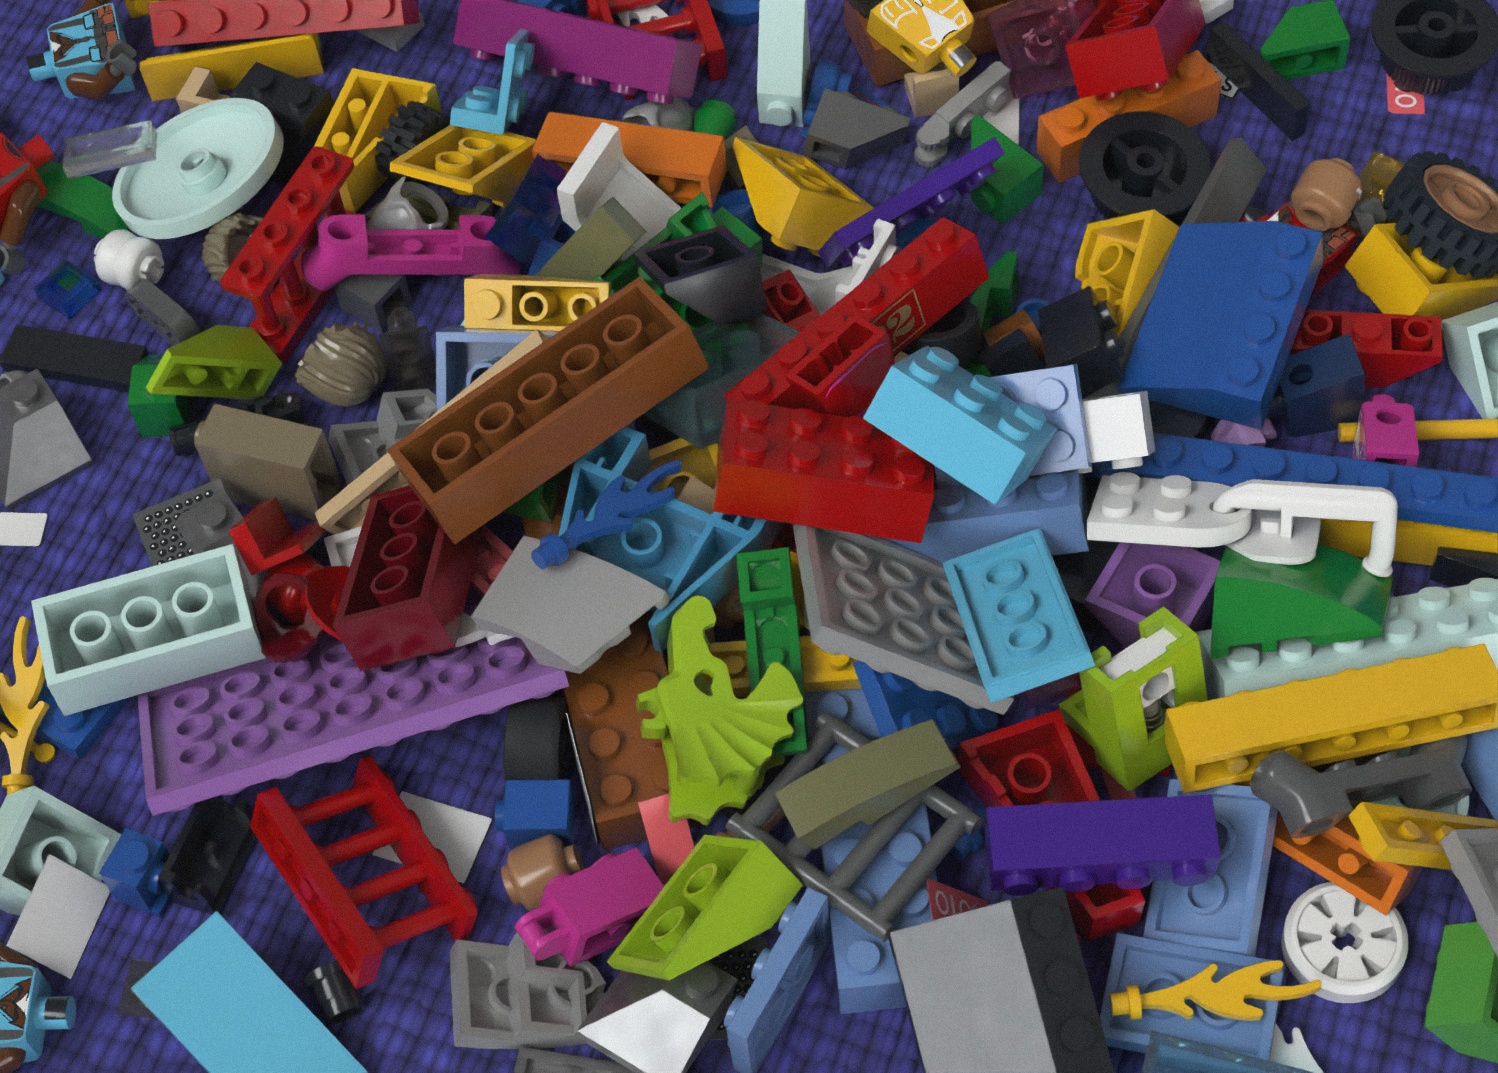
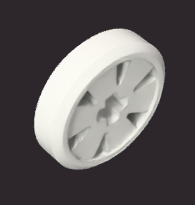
(1345, 973)

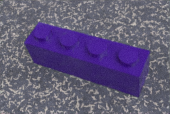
(1101, 844)

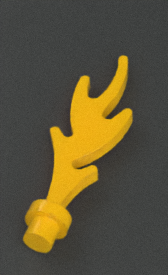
(18, 705)
(1221, 998)

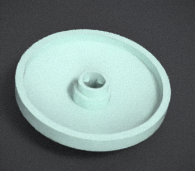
(202, 171)

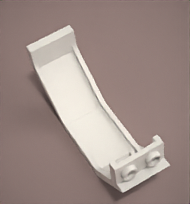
(606, 173)

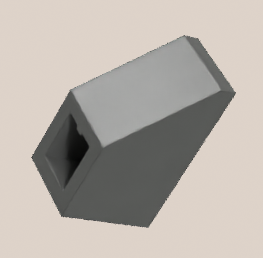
(852, 131)

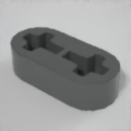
(161, 312)

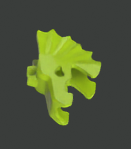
(709, 737)

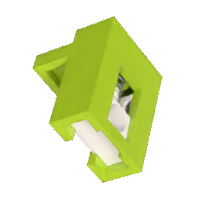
(1128, 696)

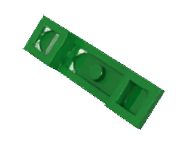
(80, 199)
(997, 299)
(773, 630)

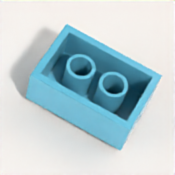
(960, 422)

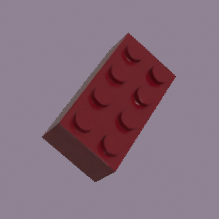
(403, 583)

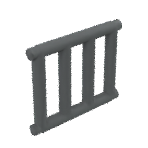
(876, 919)

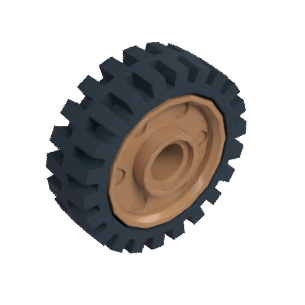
(1447, 212)

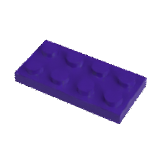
(922, 198)

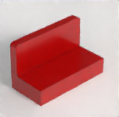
(267, 538)

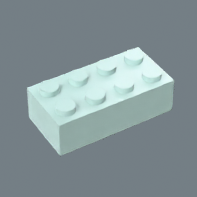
(146, 630)

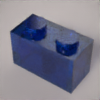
(528, 209)

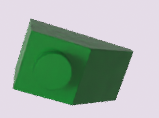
(1308, 41)
(1015, 181)
(155, 411)

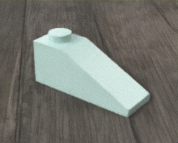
(783, 62)

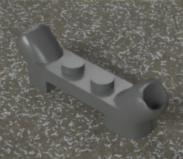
(1318, 801)

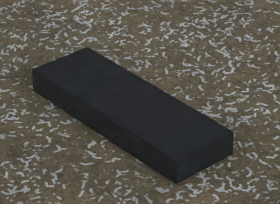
(1258, 80)
(72, 357)

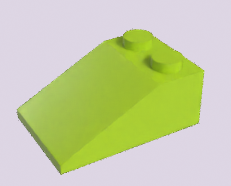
(708, 906)

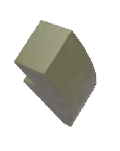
(595, 244)
(866, 782)

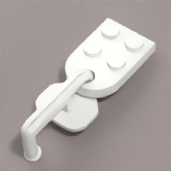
(1212, 514)

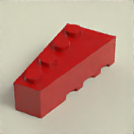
(1042, 765)

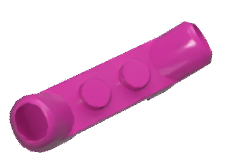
(351, 249)

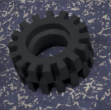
(406, 131)

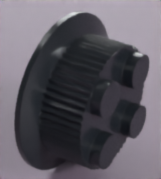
(1434, 42)
(1143, 165)

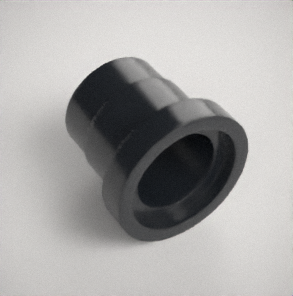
(334, 993)

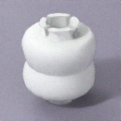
(127, 259)

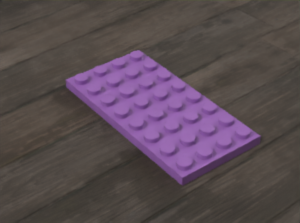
(289, 716)

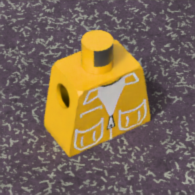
(925, 33)

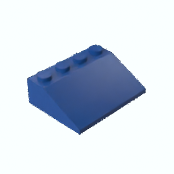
(1225, 318)

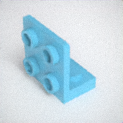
(493, 109)

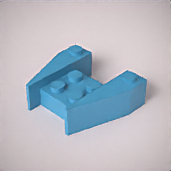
(669, 546)

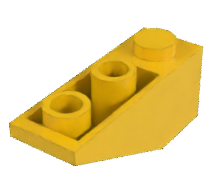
(529, 301)

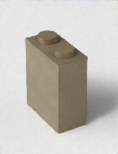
(268, 459)

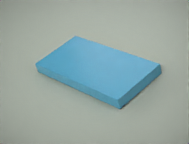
(1017, 615)
(236, 1009)

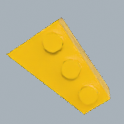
(358, 120)

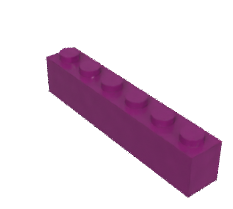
(584, 47)

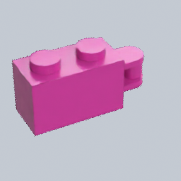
(590, 908)

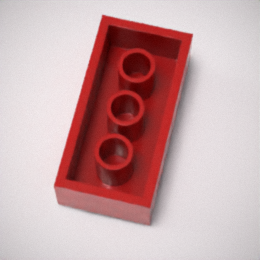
(1132, 45)
(820, 472)

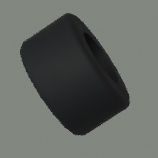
(536, 739)

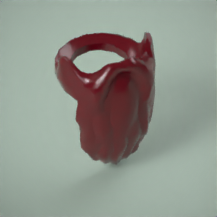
(280, 641)

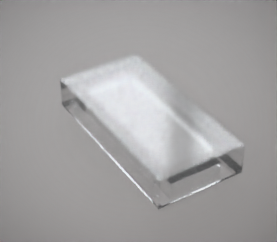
(110, 149)

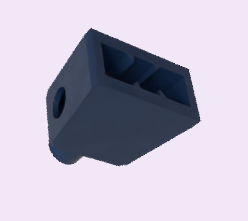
(1320, 388)

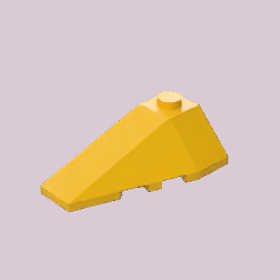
(1121, 258)

